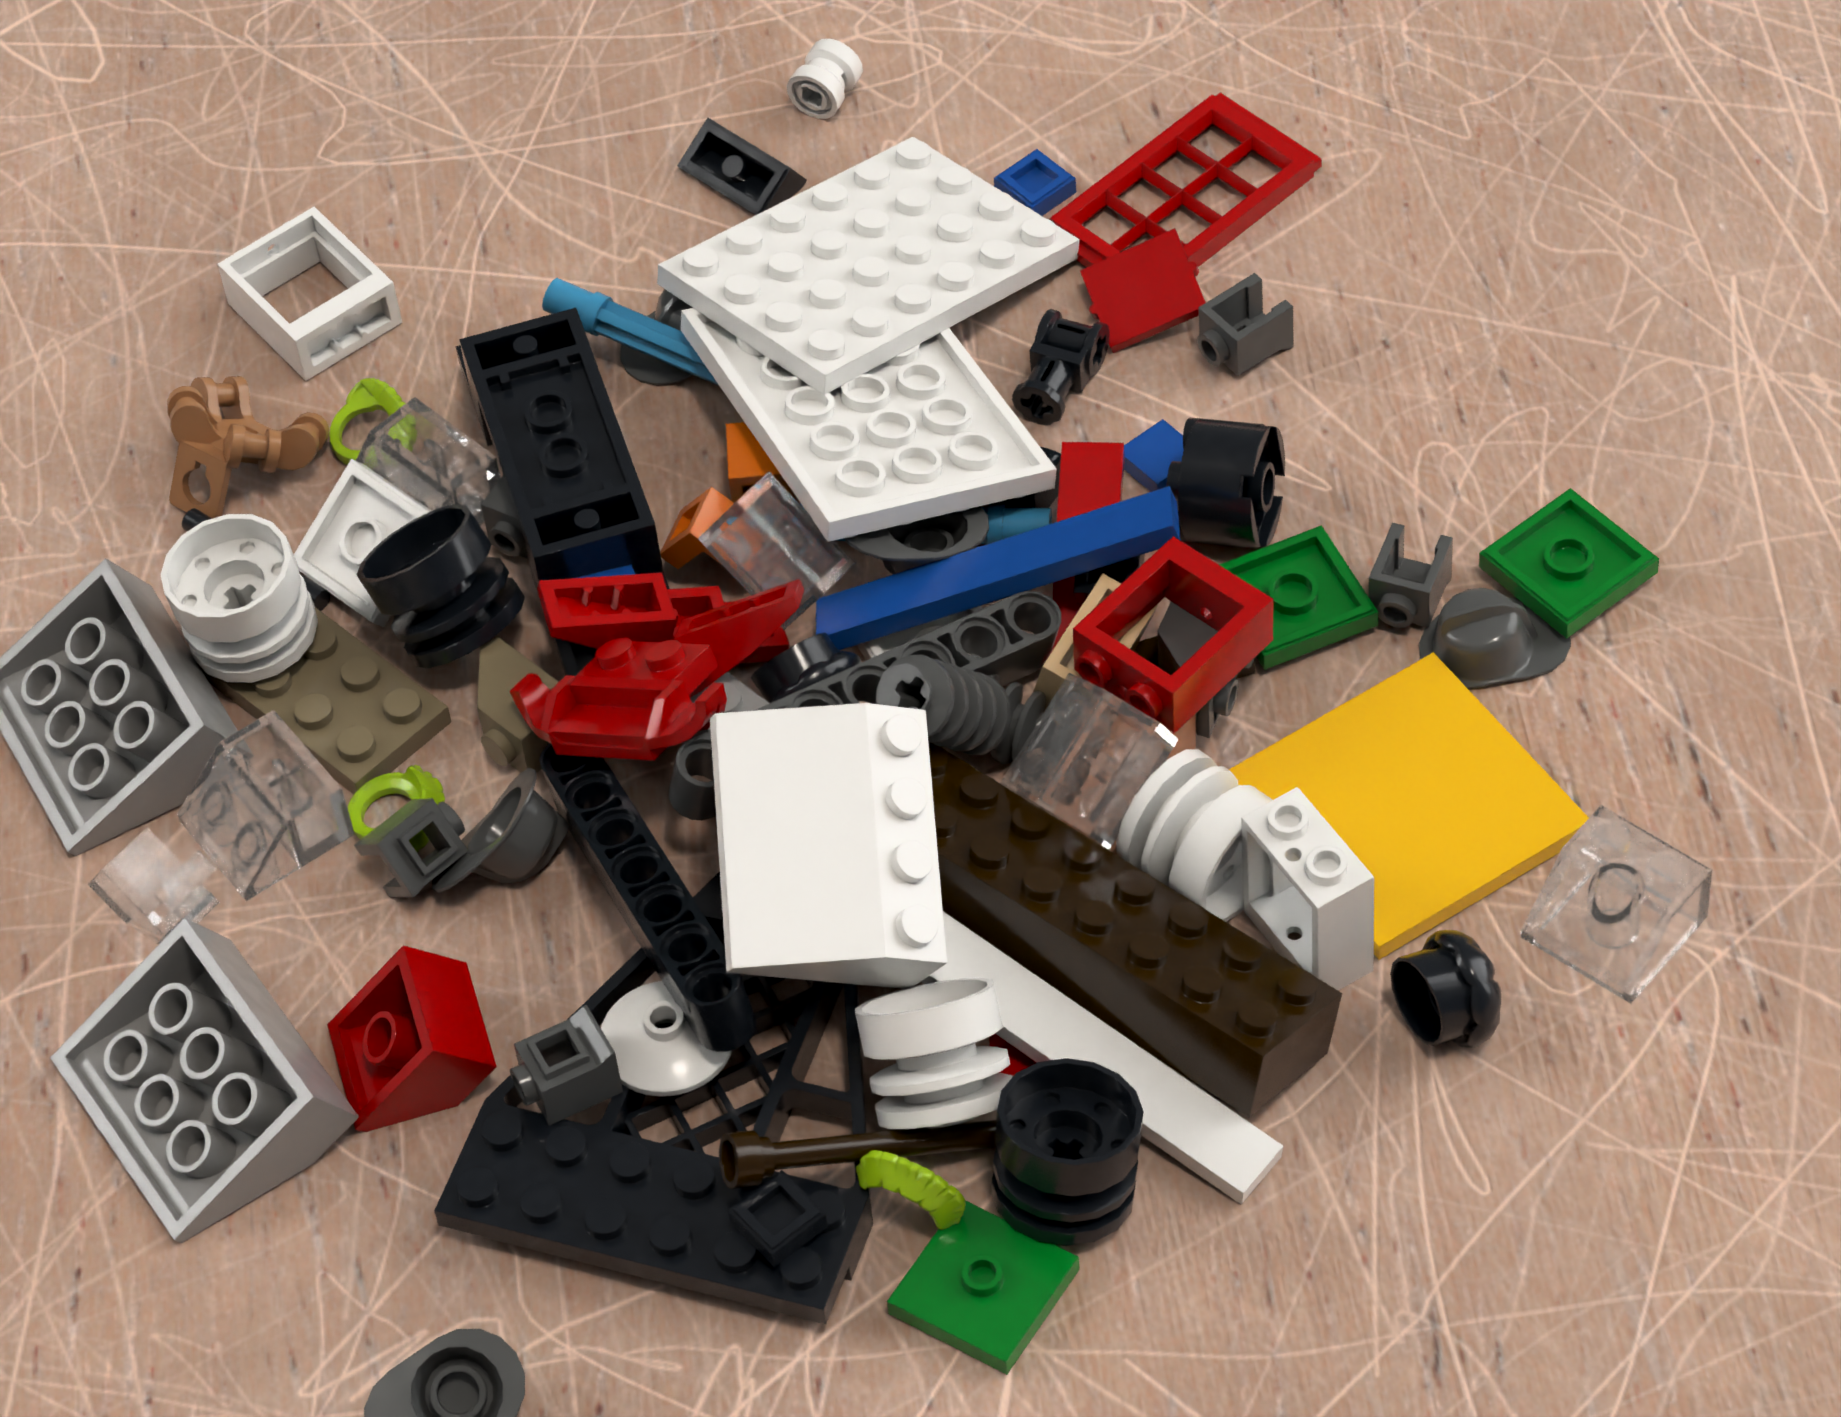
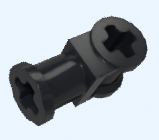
(1060, 361)

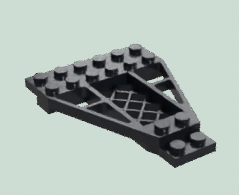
(664, 1205)

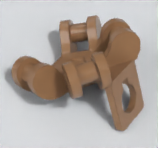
(228, 441)

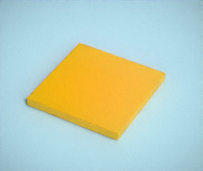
(1422, 796)

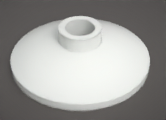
(656, 1058)

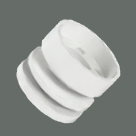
(239, 598)
(1190, 830)
(933, 1037)

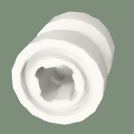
(818, 84)

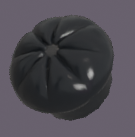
(801, 667)
(1448, 991)

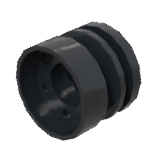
(441, 586)
(1066, 1151)

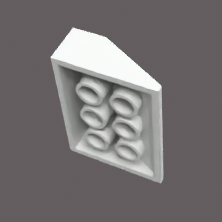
(828, 844)

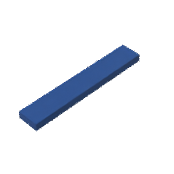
(999, 569)

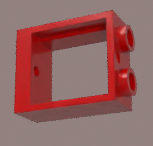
(1199, 587)

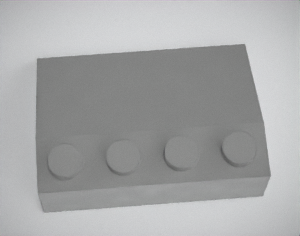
(108, 709)
(201, 1082)

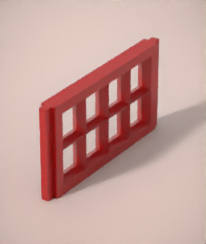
(1255, 136)

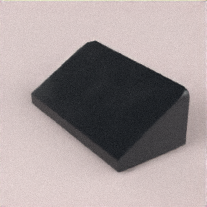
(739, 169)

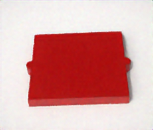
(1144, 290)

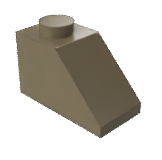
(505, 731)

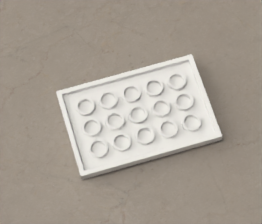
(867, 264)
(887, 446)

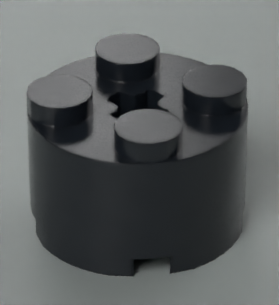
(1228, 482)

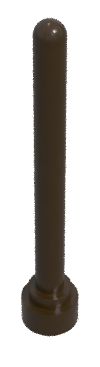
(749, 1158)

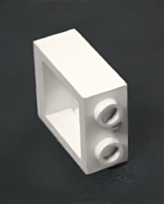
(332, 328)
(1310, 884)

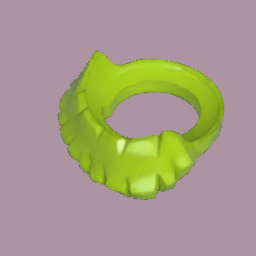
(366, 396)
(412, 783)
(913, 1183)

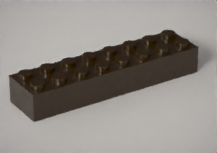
(1125, 943)

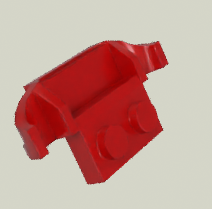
(625, 700)

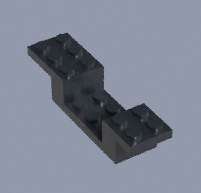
(560, 454)

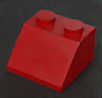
(411, 1040)

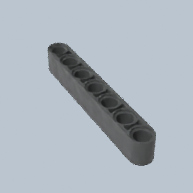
(990, 633)

